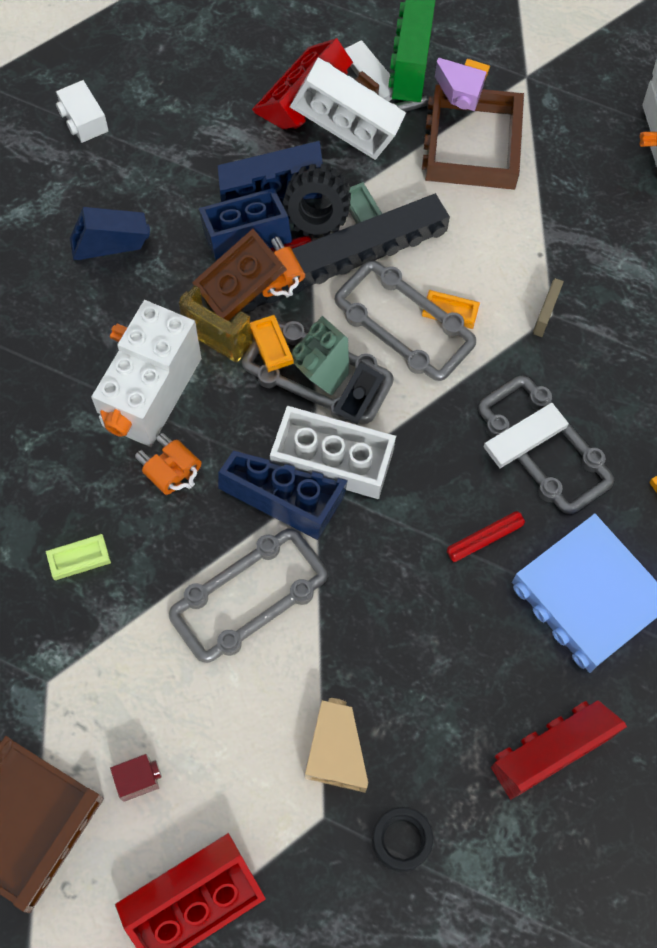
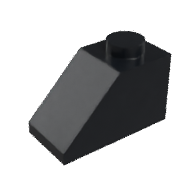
(359, 392)

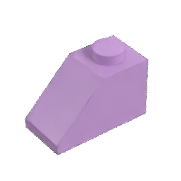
(460, 83)

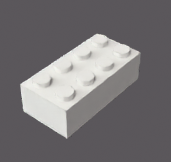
(347, 109)
(334, 449)

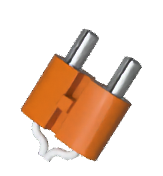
(291, 277)
(171, 466)

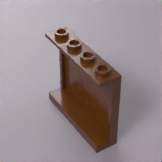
(39, 822)

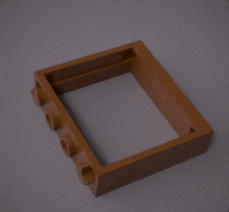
(489, 101)

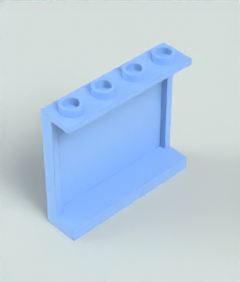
(589, 592)

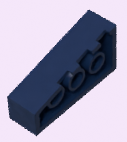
(267, 172)
(282, 492)

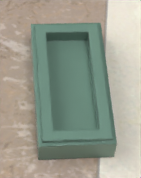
(362, 204)

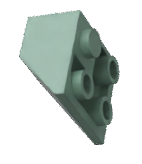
(323, 355)

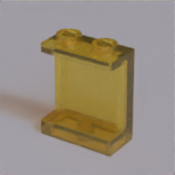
(214, 331)

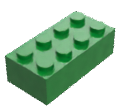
(411, 49)

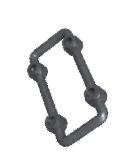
(294, 334)
(417, 360)
(549, 487)
(229, 641)

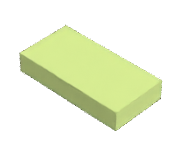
(78, 557)

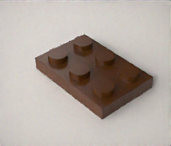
(239, 275)

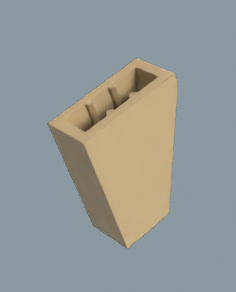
(336, 748)

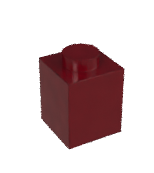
(136, 777)

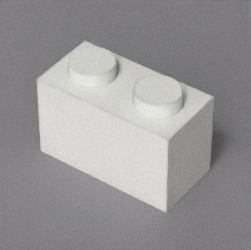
(82, 111)

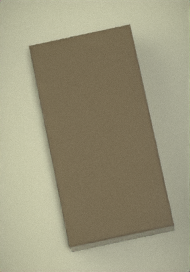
(548, 307)

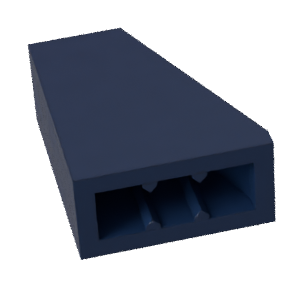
(107, 232)

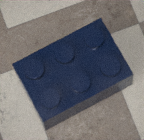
(232, 219)

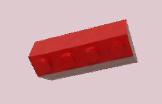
(277, 101)
(555, 748)
(191, 899)

